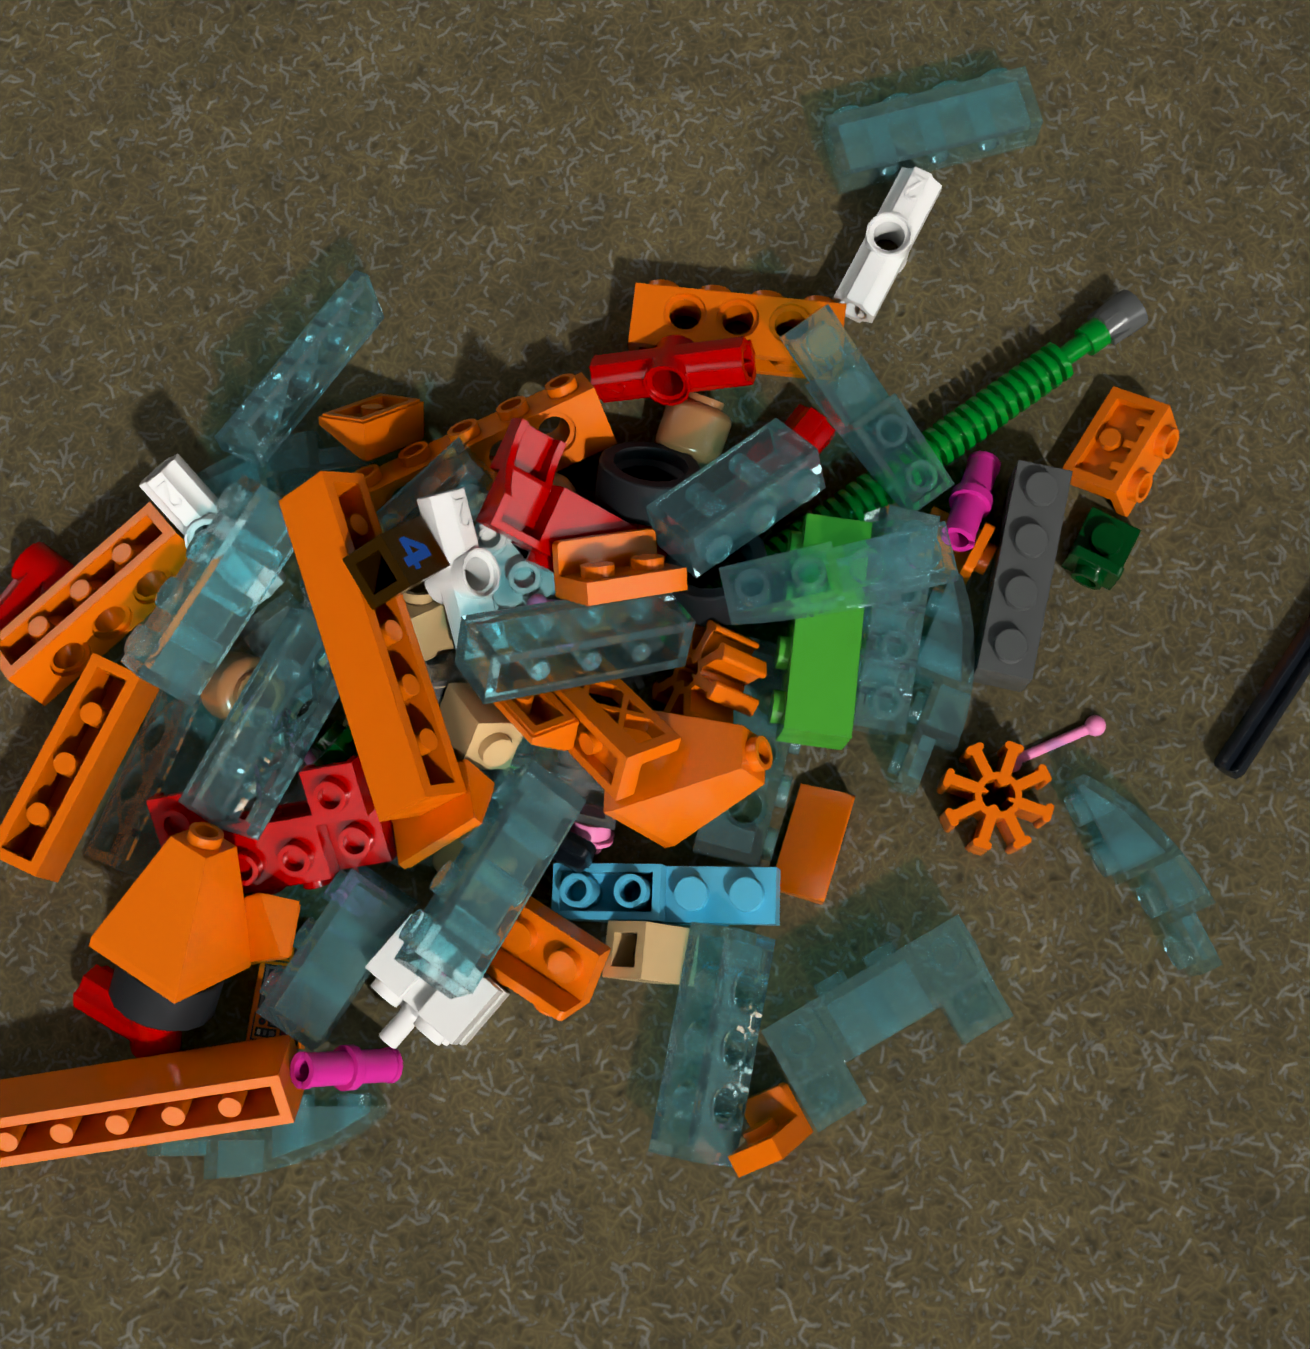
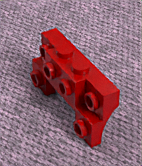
(533, 510)
(303, 839)

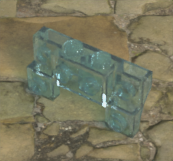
(884, 998)

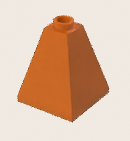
(697, 783)
(181, 917)

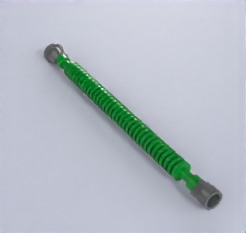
(982, 413)

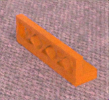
(604, 745)

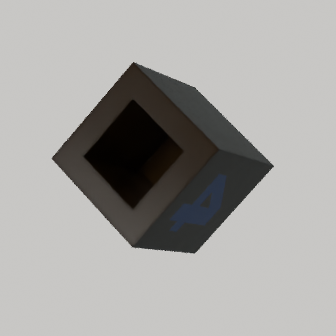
(396, 561)

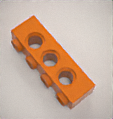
(715, 306)
(91, 605)

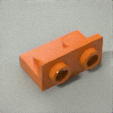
(1123, 448)
(613, 568)
(549, 961)

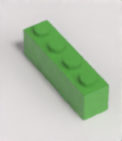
(819, 655)

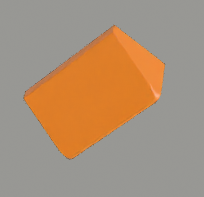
(376, 424)
(542, 720)
(426, 834)
(813, 842)
(270, 926)

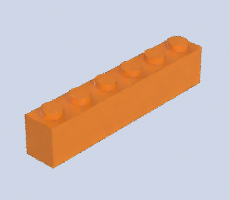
(371, 652)
(148, 1100)

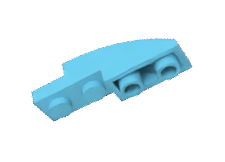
(668, 894)

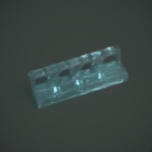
(303, 372)
(261, 725)
(164, 769)

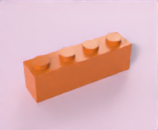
(74, 768)

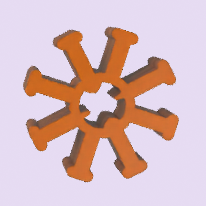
(713, 676)
(997, 781)

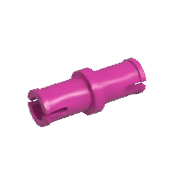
(972, 499)
(346, 1067)

